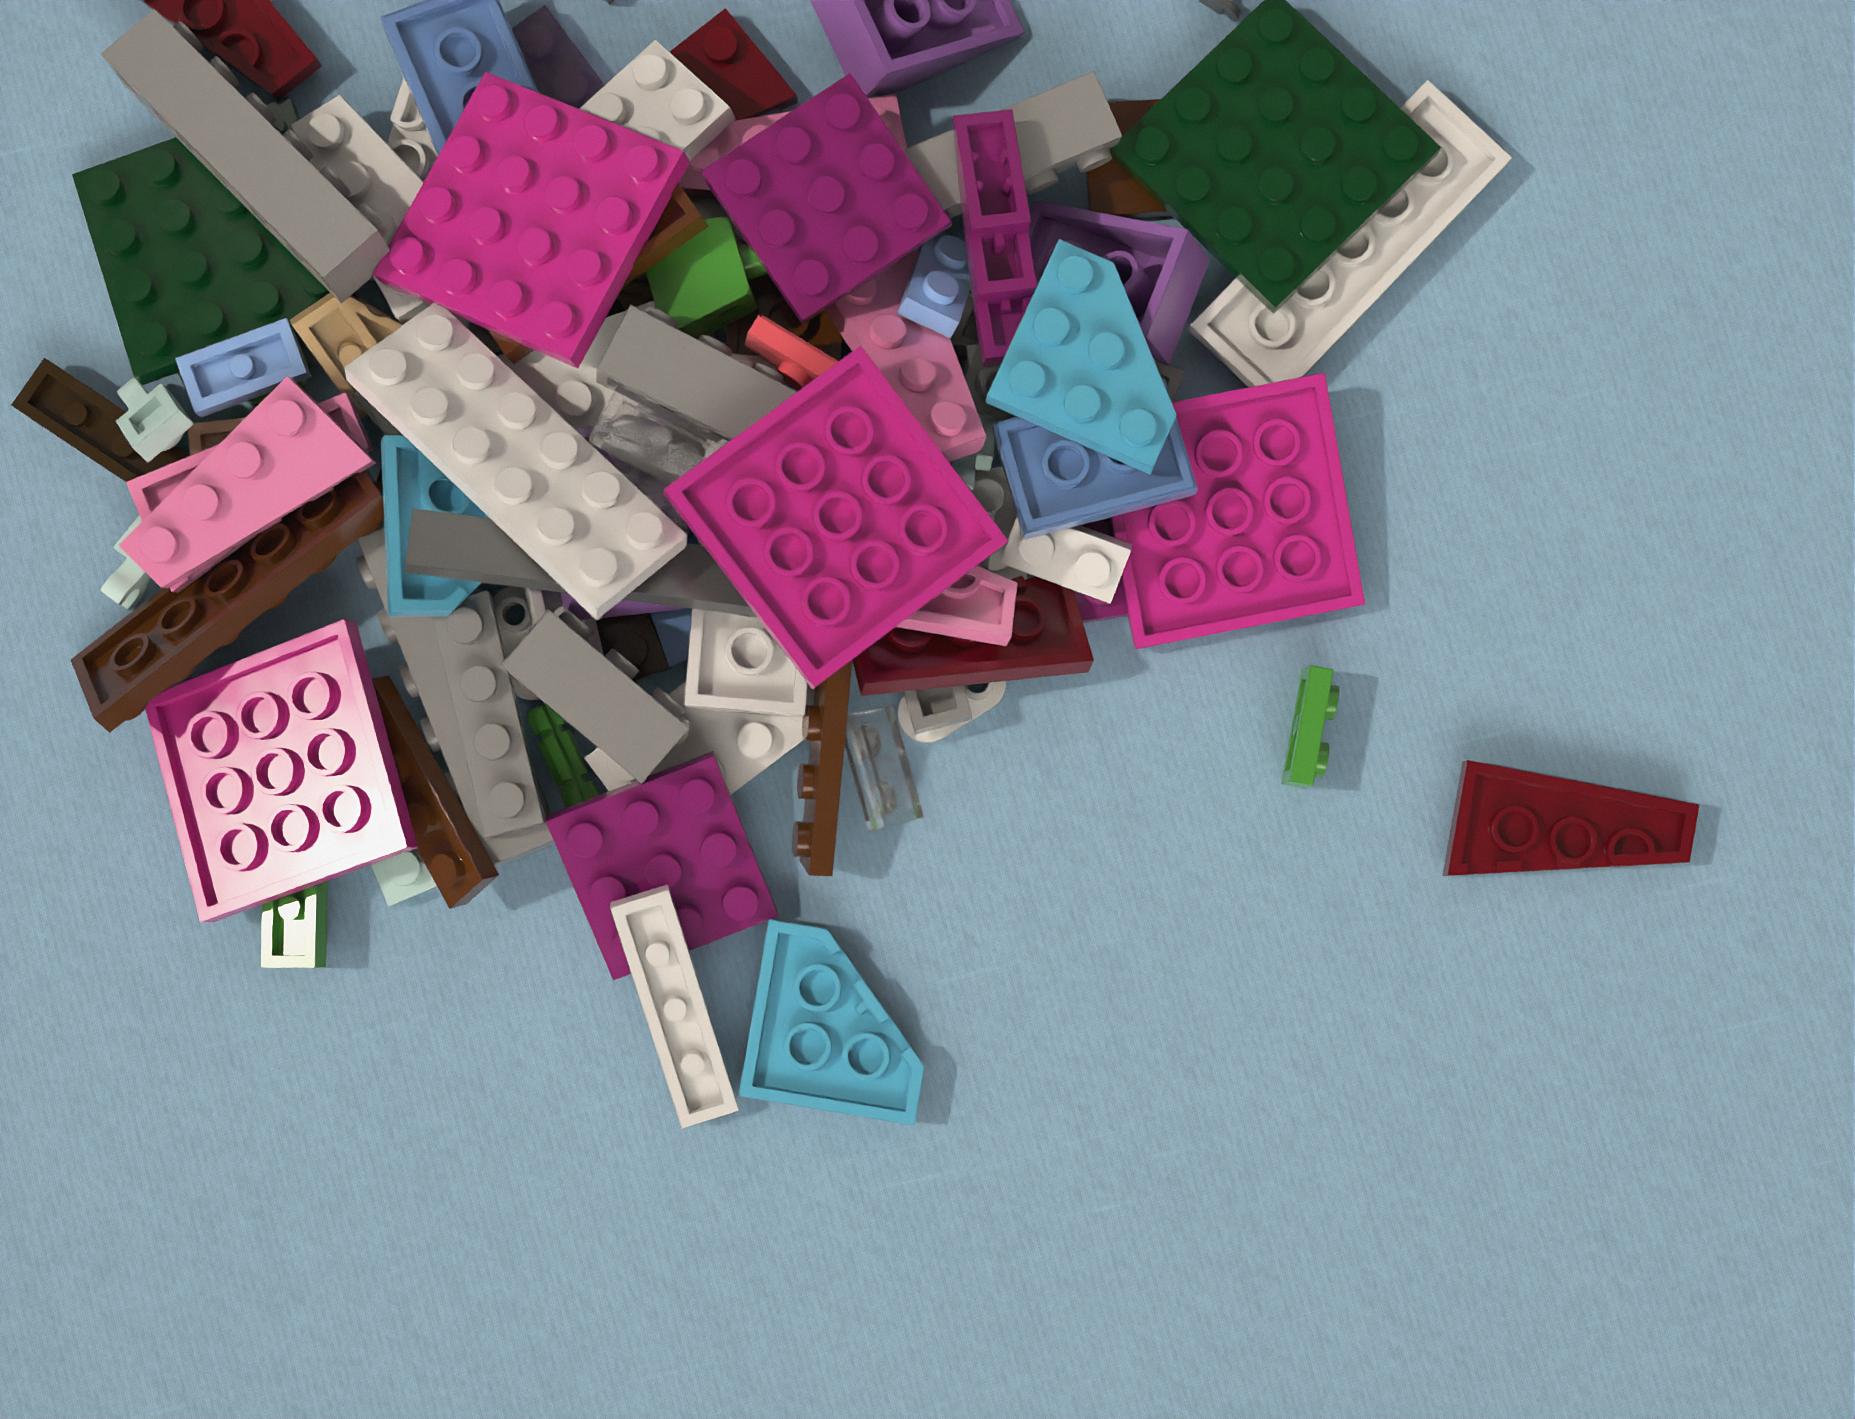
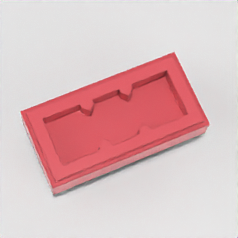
(790, 354)

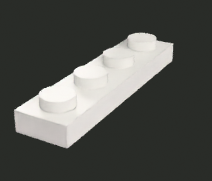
(674, 1006)

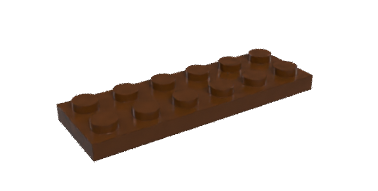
(178, 630)

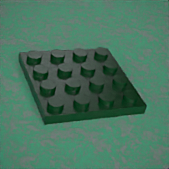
(1274, 151)
(186, 254)

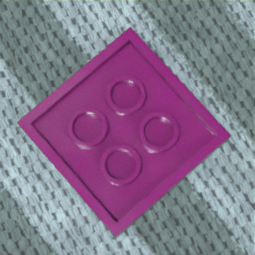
(826, 198)
(658, 833)

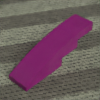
(994, 227)

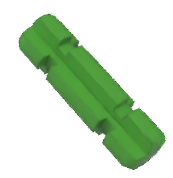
(561, 755)

